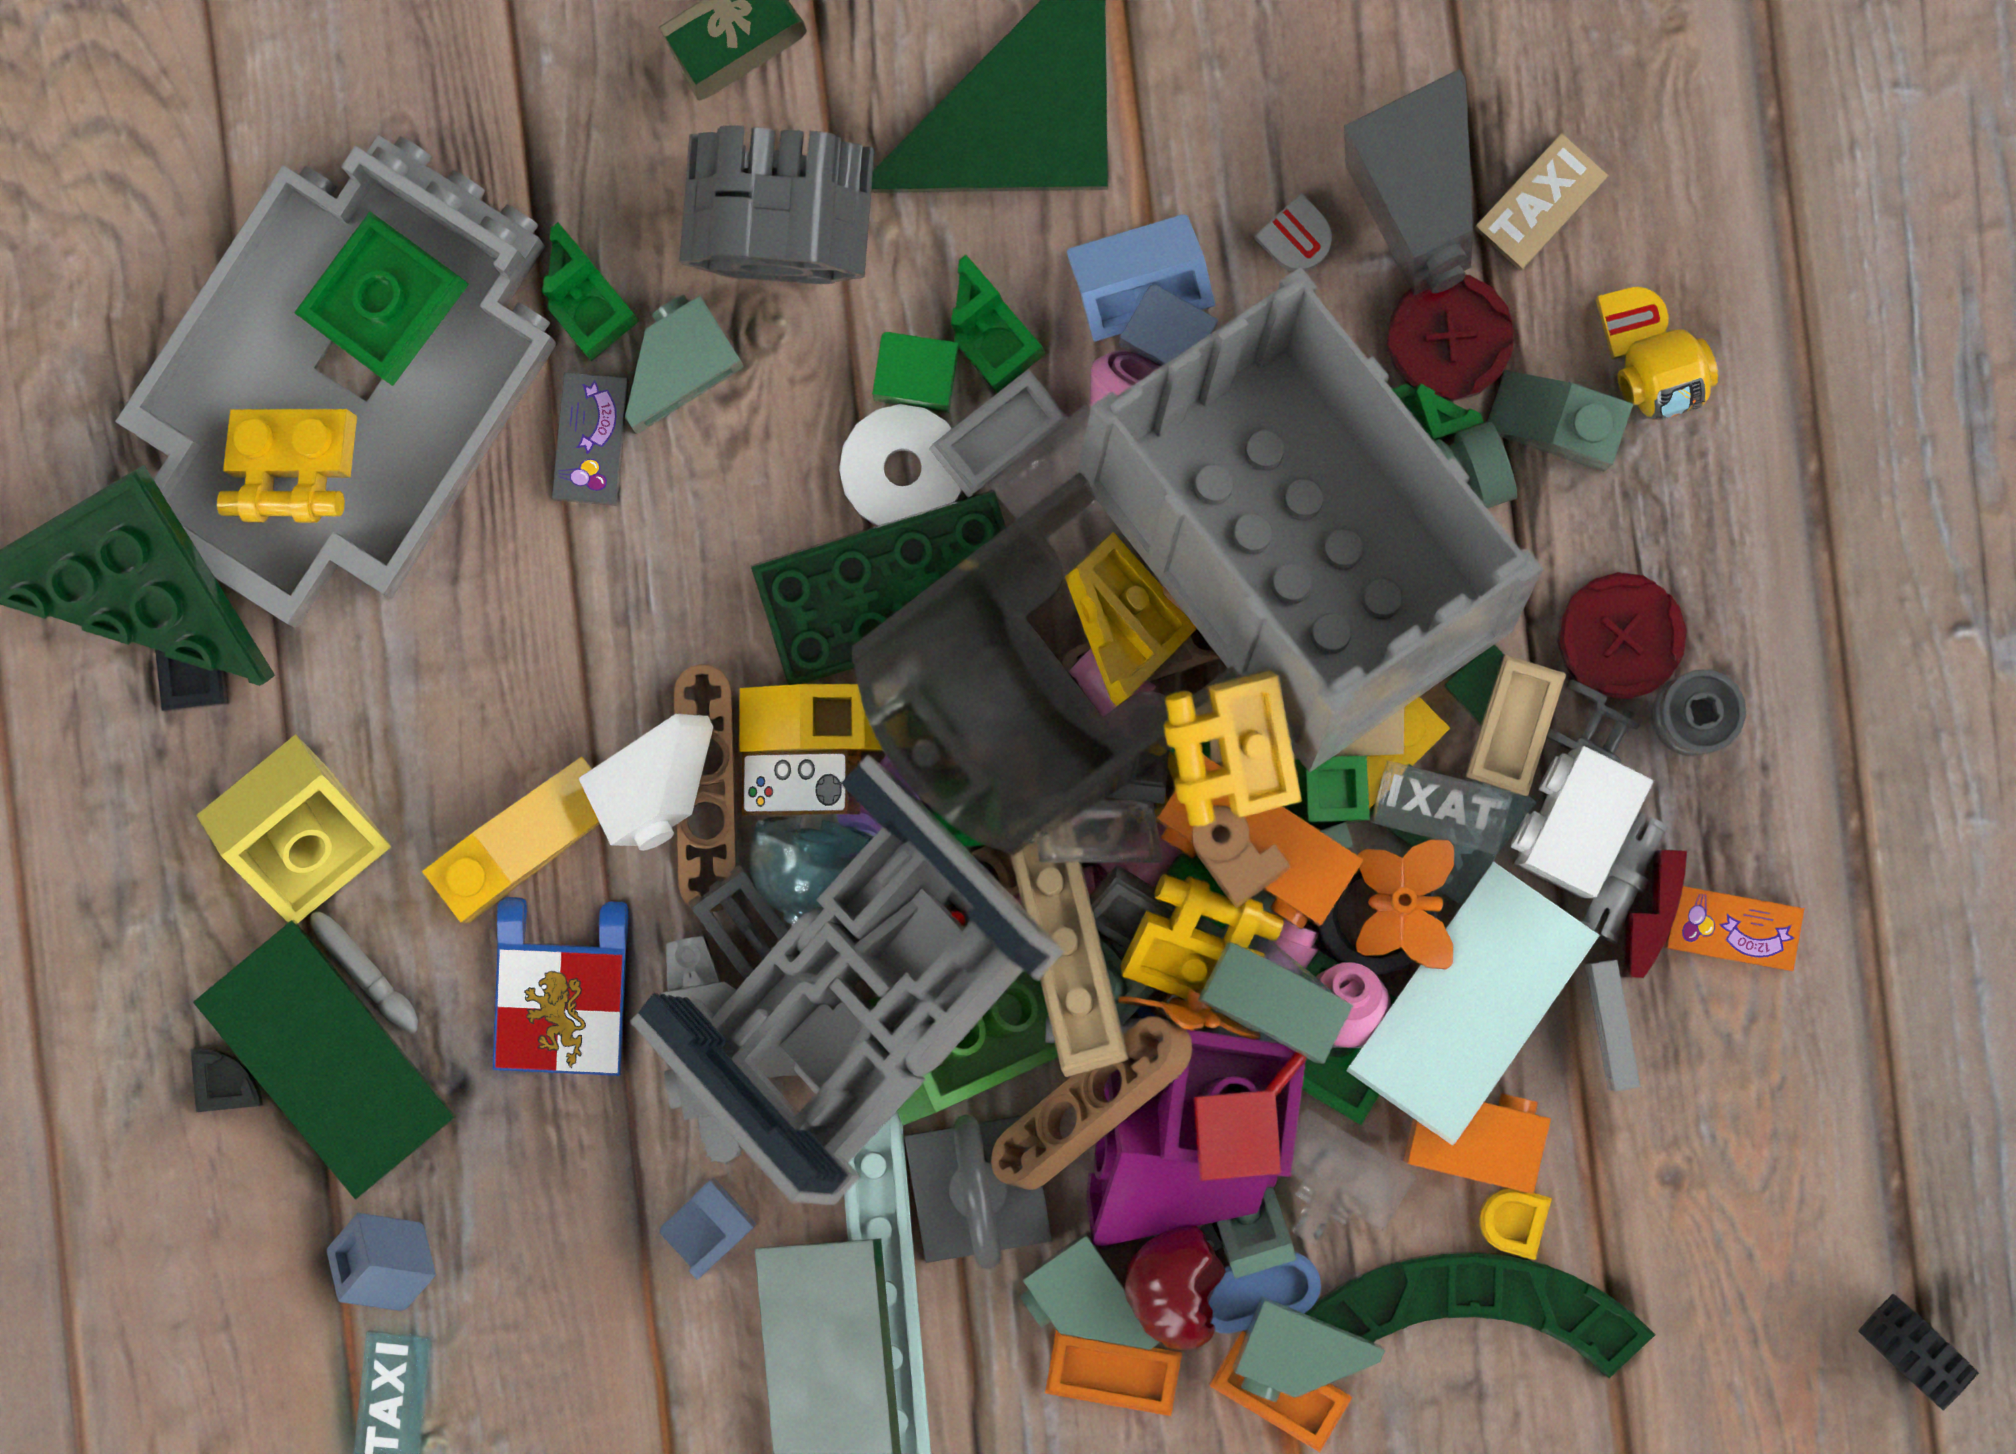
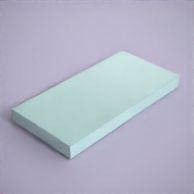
(1465, 1024)

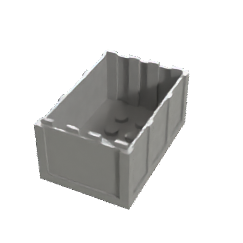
(1306, 519)

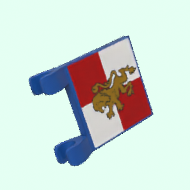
(559, 1002)

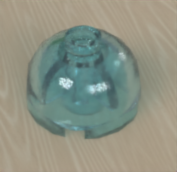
(797, 863)

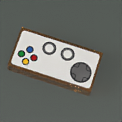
(798, 782)

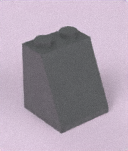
(1417, 181)

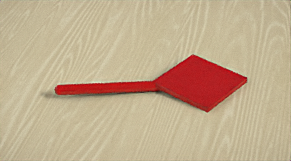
(1241, 1130)

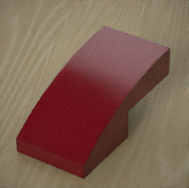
(1649, 932)

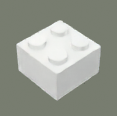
(1581, 821)

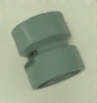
(1485, 461)

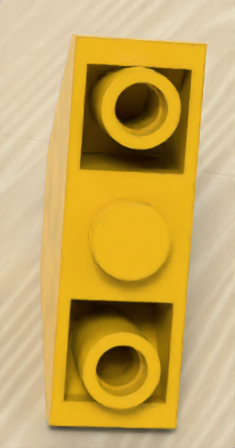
(804, 719)

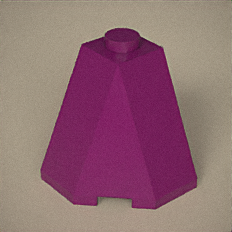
(1144, 1195)

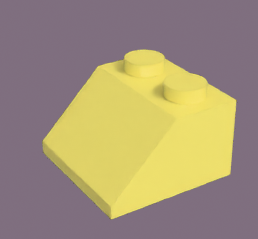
(292, 831)

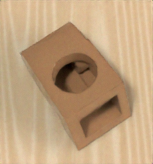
(1233, 859)

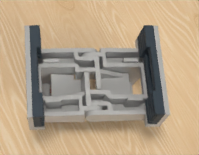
(859, 1059)

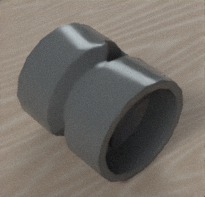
(1698, 713)

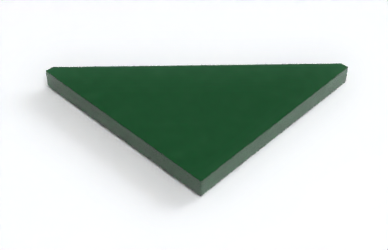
(1020, 117)
(131, 577)

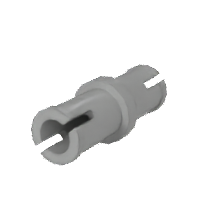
(1625, 879)

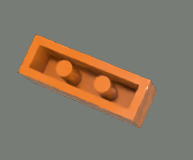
(1317, 863)

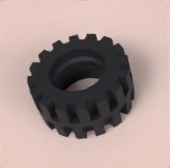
(1918, 1351)

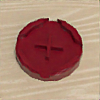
(1451, 338)
(1622, 635)

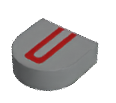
(1297, 236)

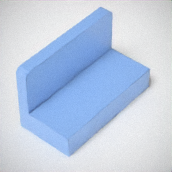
(1121, 267)

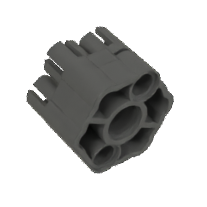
(776, 209)

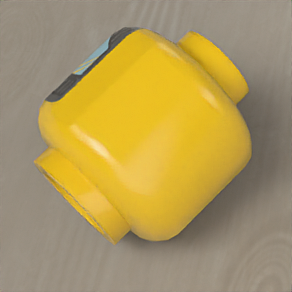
(1668, 374)

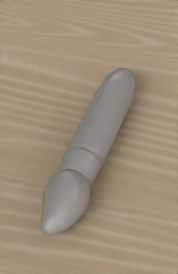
(391, 1003)

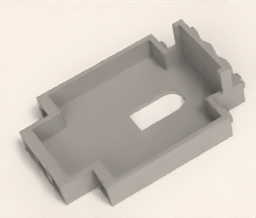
(253, 352)

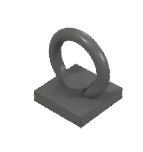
(962, 1201)

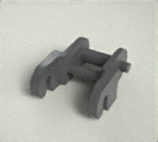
(1622, 723)

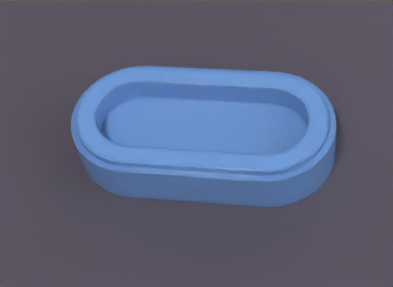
(1290, 1284)

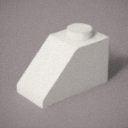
(650, 782)

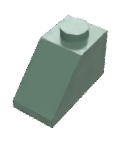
(678, 361)
(1560, 418)
(1083, 1297)
(1298, 1352)

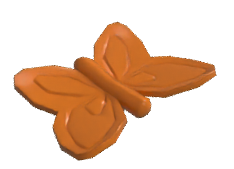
(1402, 903)
(1194, 1014)

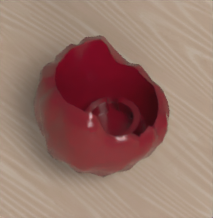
(1172, 1286)

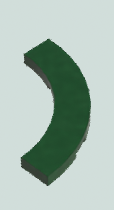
(1490, 1289)

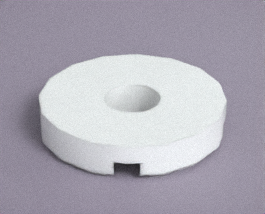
(871, 445)

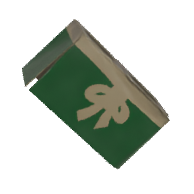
(728, 39)

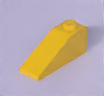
(514, 844)

